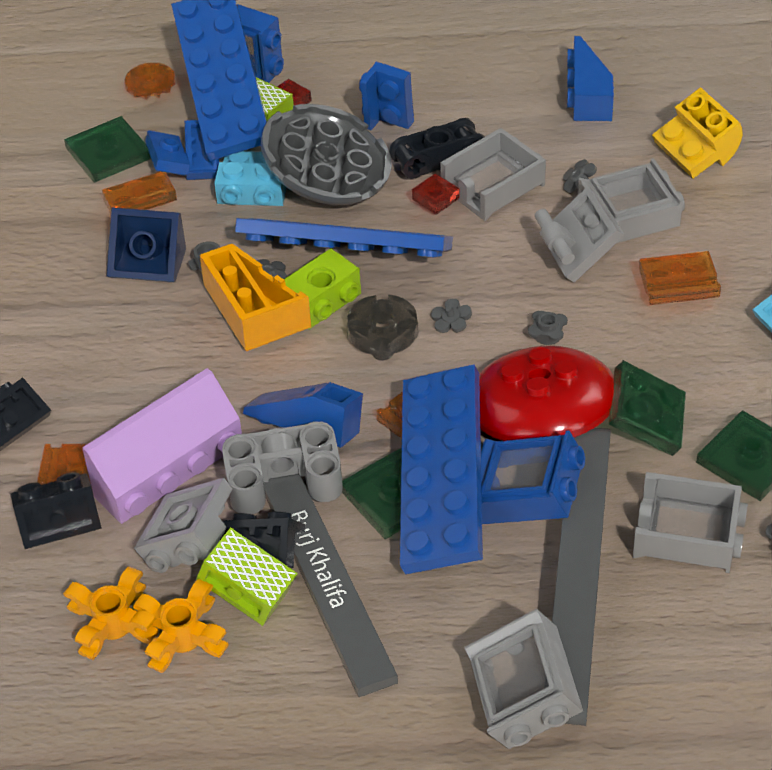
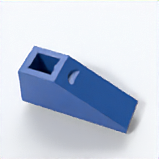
(588, 84)
(313, 403)

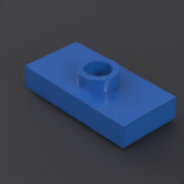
(167, 153)
(199, 163)

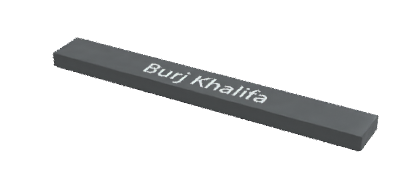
(333, 589)

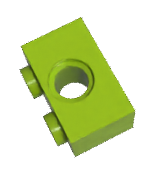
(328, 282)

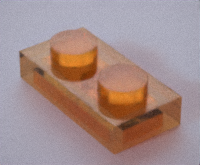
(141, 193)

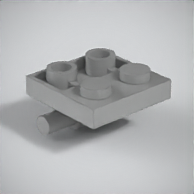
(579, 233)

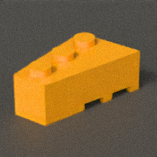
(251, 299)

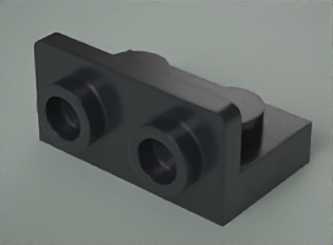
(19, 411)
(55, 509)
(271, 534)

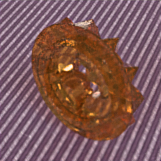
(150, 72)

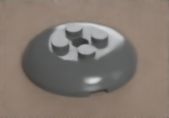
(325, 154)

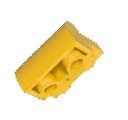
(699, 134)

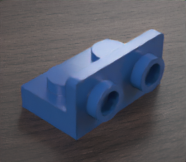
(387, 96)

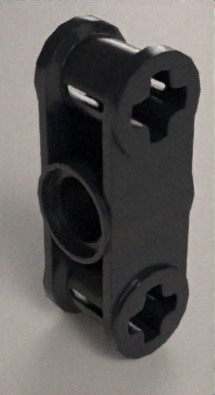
(432, 146)

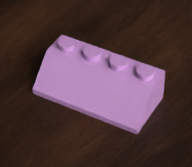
(160, 446)

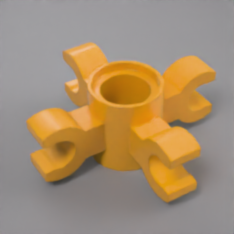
(110, 612)
(190, 633)

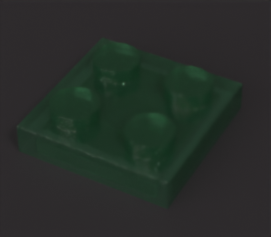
(647, 408)

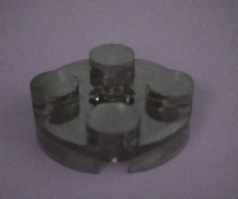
(382, 341)

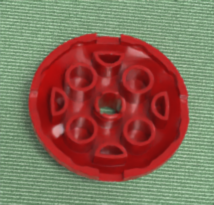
(544, 393)

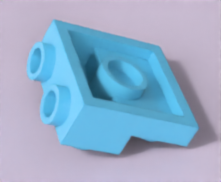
(247, 180)

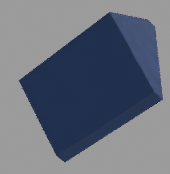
(145, 244)

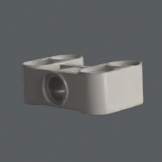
(281, 452)

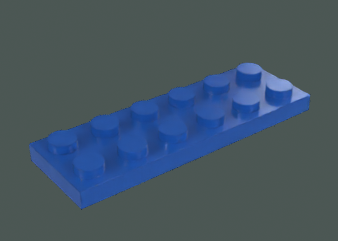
(220, 75)
(332, 236)
(441, 471)

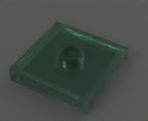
(107, 149)
(742, 455)
(378, 493)

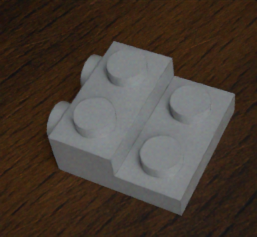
(185, 526)

